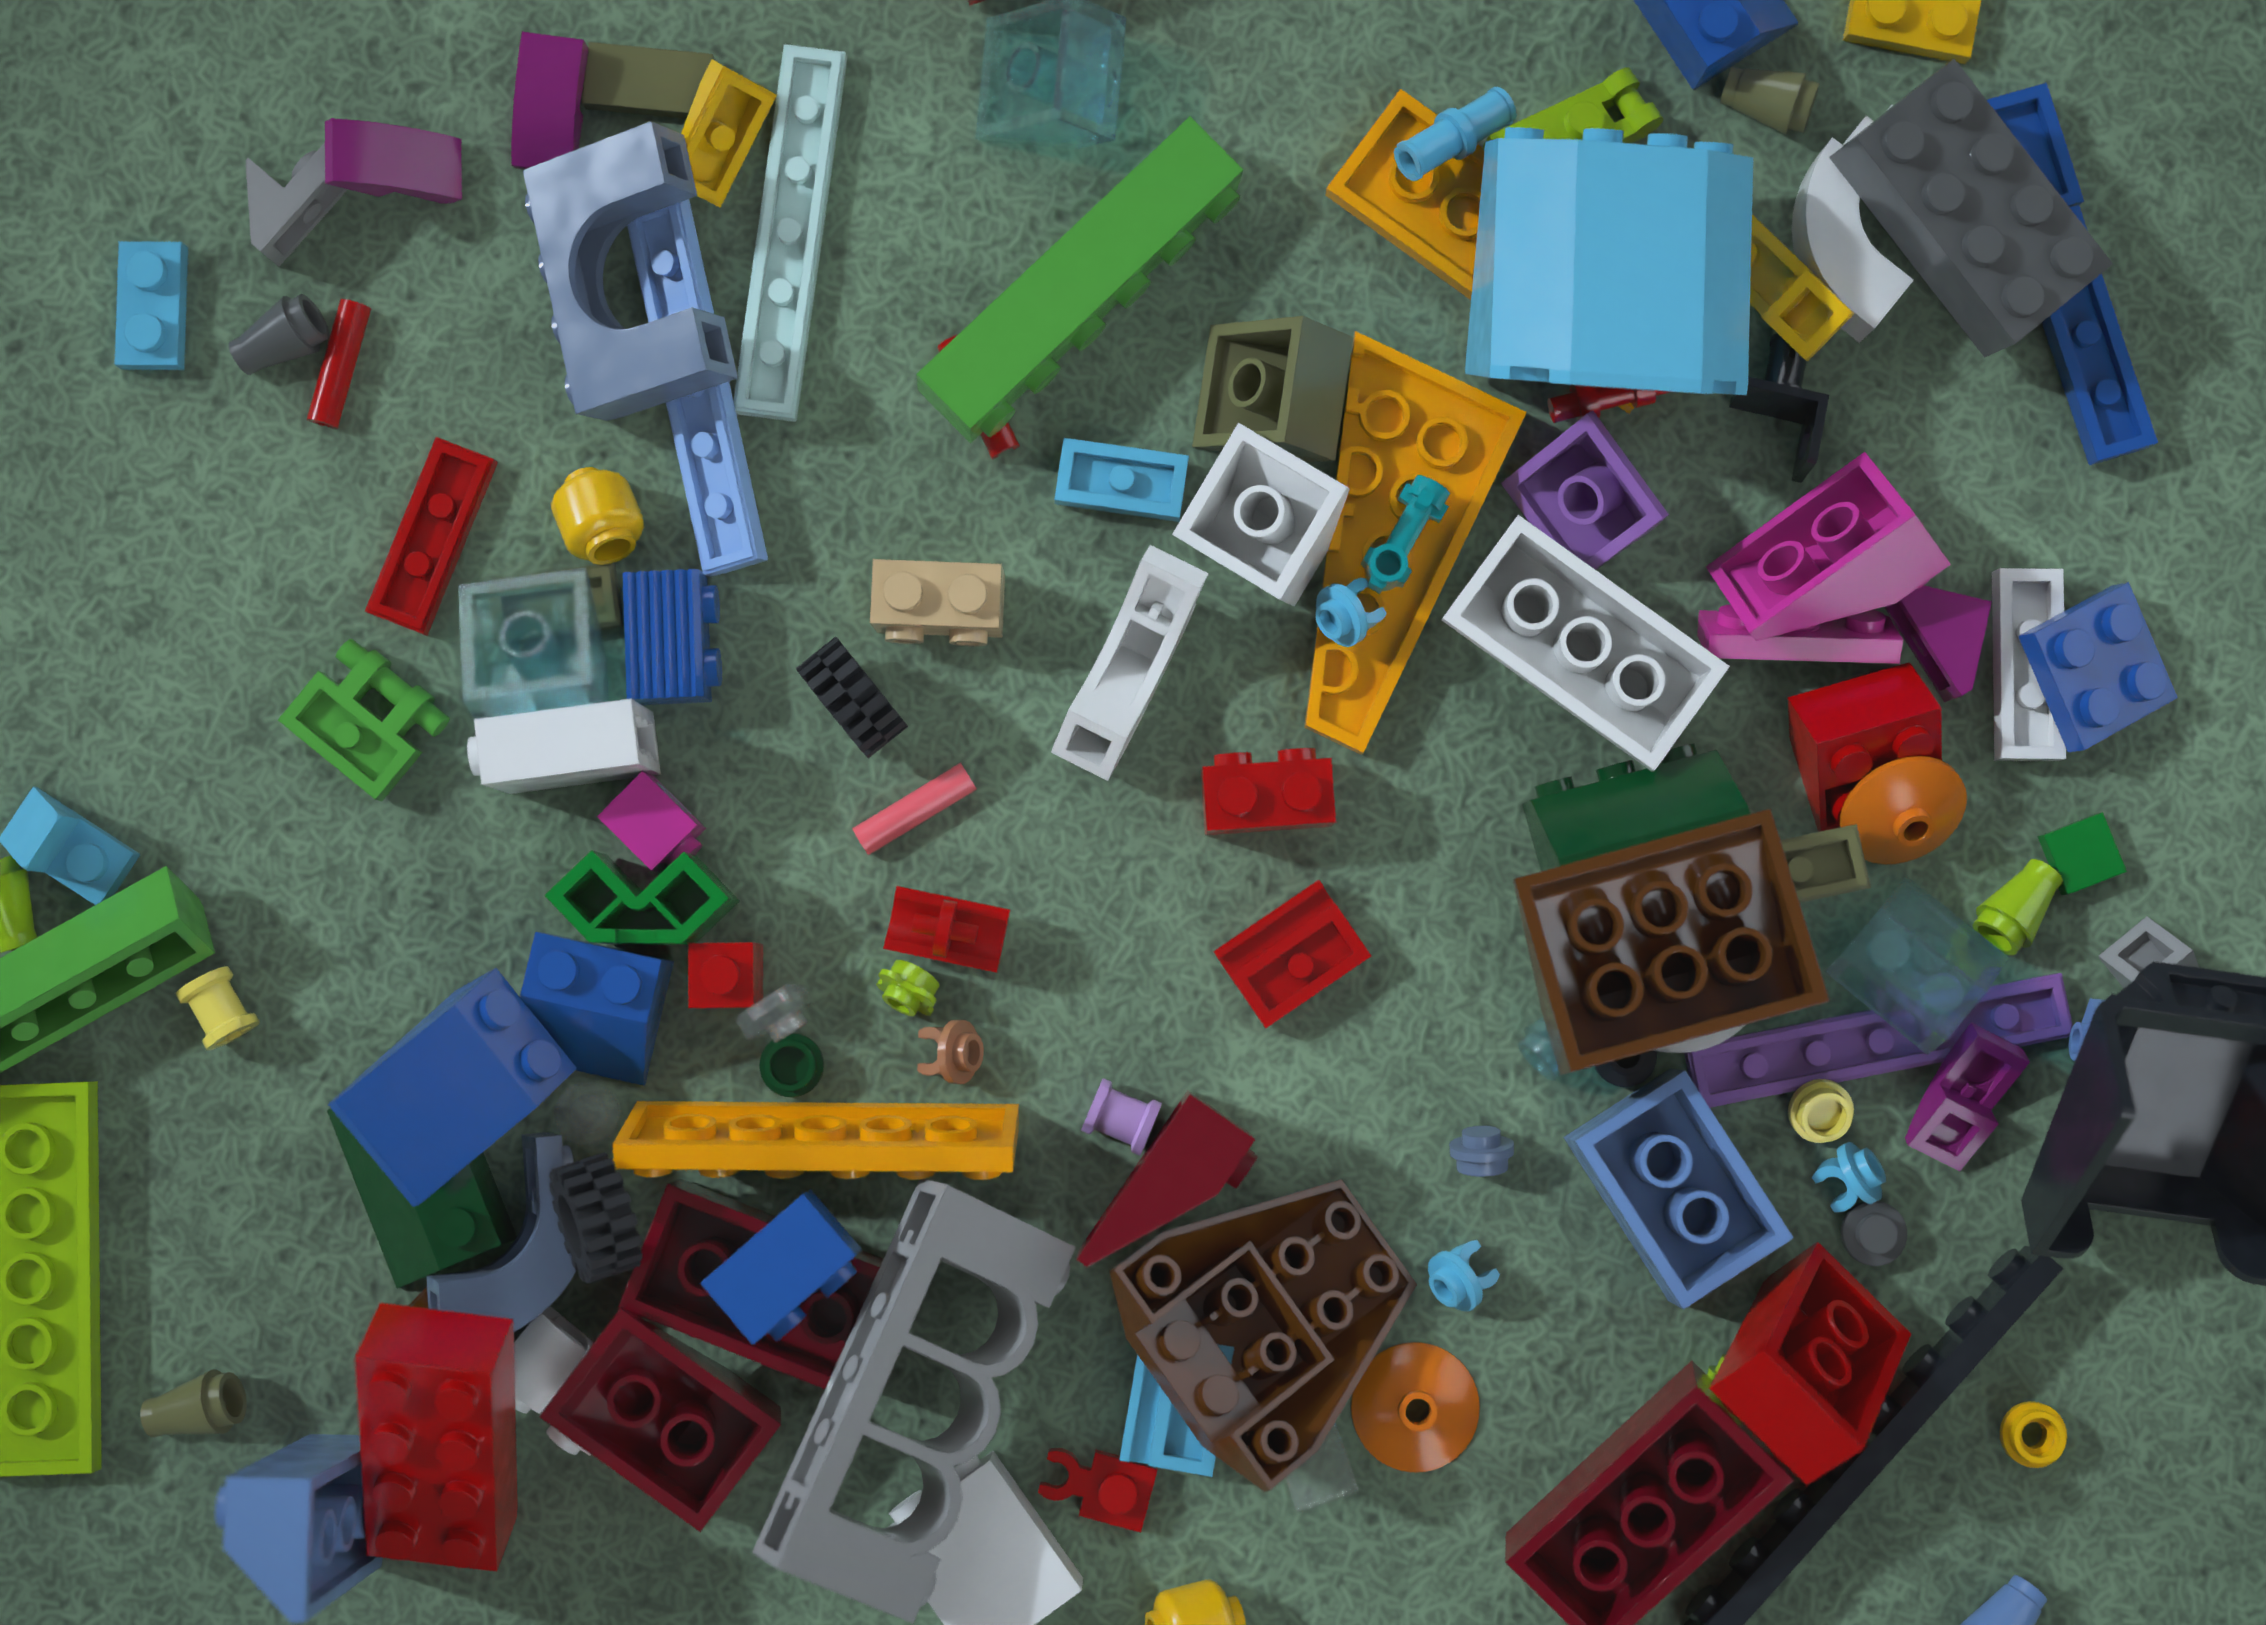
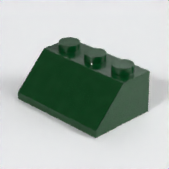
(1631, 806)
(443, 1230)

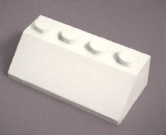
(1585, 643)

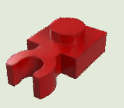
(1110, 1488)

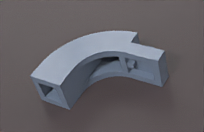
(534, 1266)

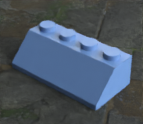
(299, 1523)

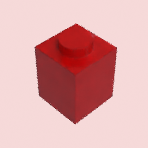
(725, 974)

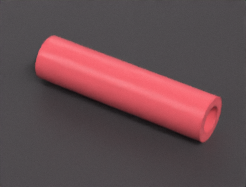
(914, 809)

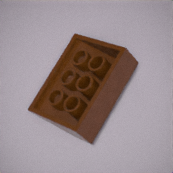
(1667, 942)

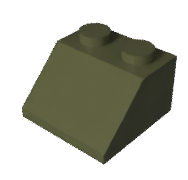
(1277, 380)

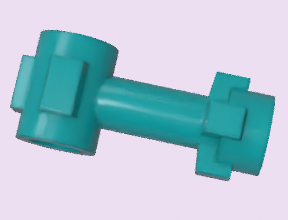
(1388, 563)

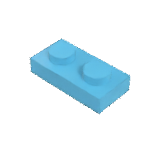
(151, 305)
(1121, 479)

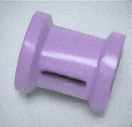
(1121, 1117)

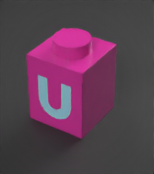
(652, 823)

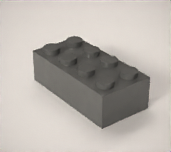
(1971, 210)

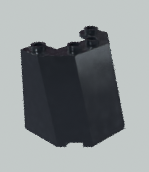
(2162, 1118)

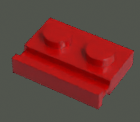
(1292, 954)

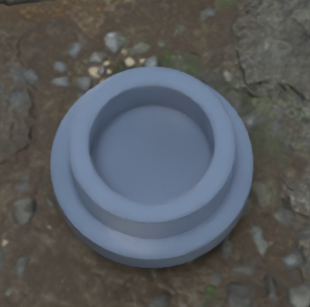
(1481, 1151)

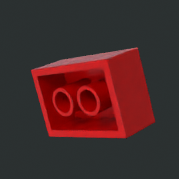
(1811, 1364)

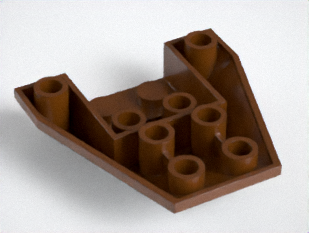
(1298, 1294)

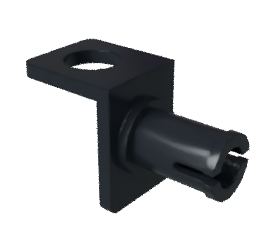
(1785, 399)

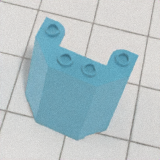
(1613, 263)

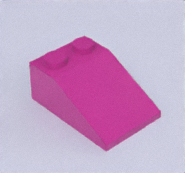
(1829, 555)

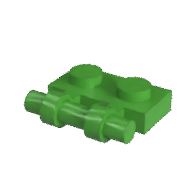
(350, 734)

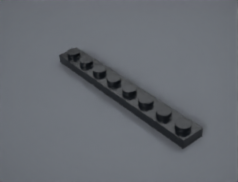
(1930, 1380)

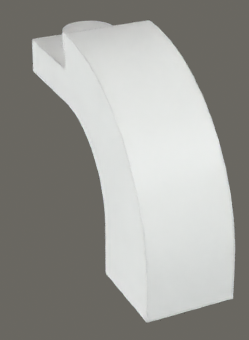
(1836, 248)
(1130, 663)

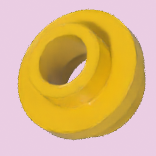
(2052, 1440)

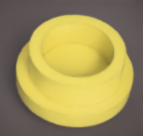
(1821, 1111)

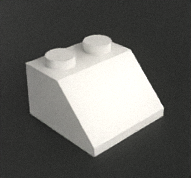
(1264, 515)

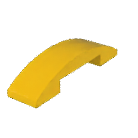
(1792, 295)

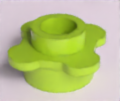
(908, 988)

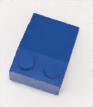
(453, 1086)

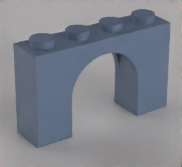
(577, 213)

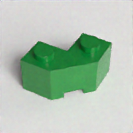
(614, 910)

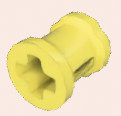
(217, 1007)

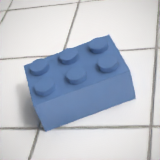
(1678, 1187)

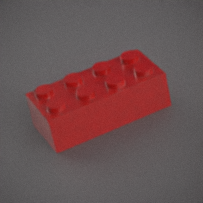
(437, 1436)

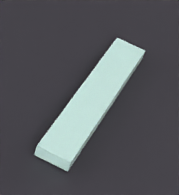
(790, 233)

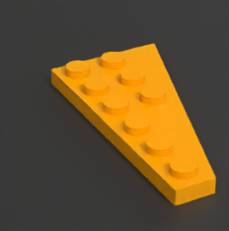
(1396, 426)

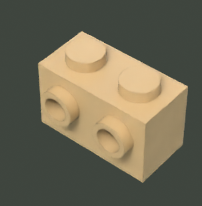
(937, 599)

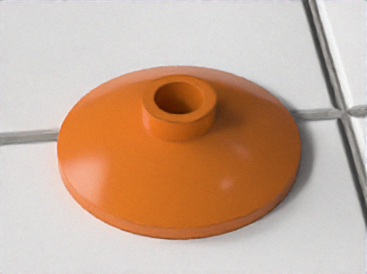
(1905, 808)
(1395, 1380)

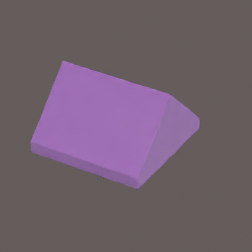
(1586, 494)

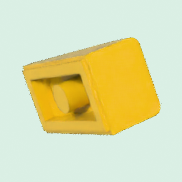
(723, 128)

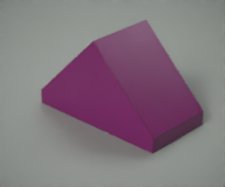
(1944, 635)

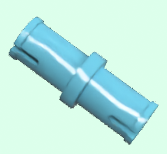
(1455, 133)

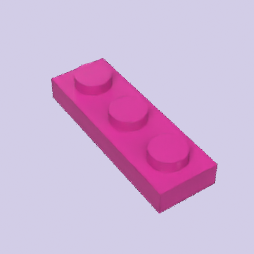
(1855, 638)

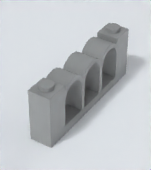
(893, 1564)

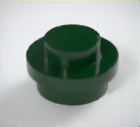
(792, 1065)

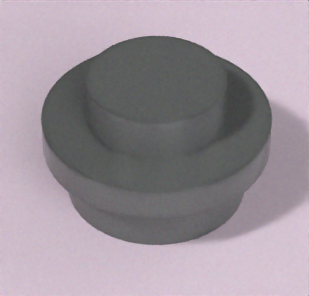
(1873, 1233)

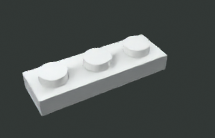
(2021, 715)

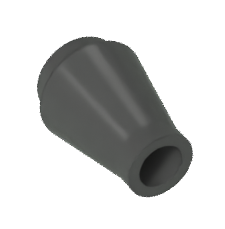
(281, 334)

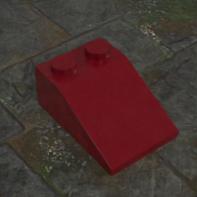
(1179, 1171)
(663, 1417)

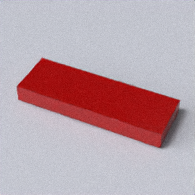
(431, 536)

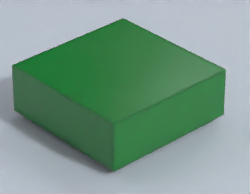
(2082, 853)

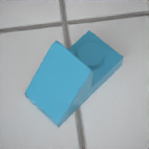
(67, 847)

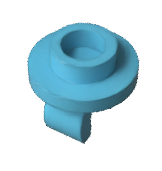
(1343, 615)
(1859, 1172)
(1455, 1281)

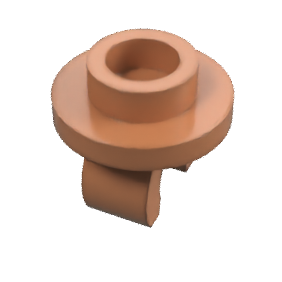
(958, 1051)

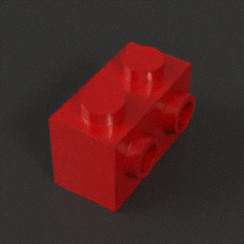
(1268, 795)

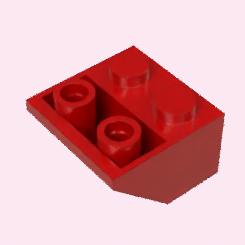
(1857, 727)

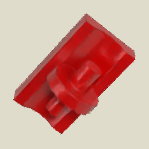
(947, 929)

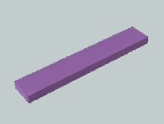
(1866, 1044)

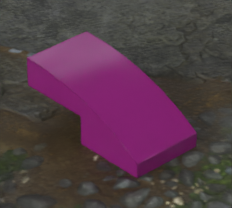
(547, 98)
(392, 159)
(1959, 1101)

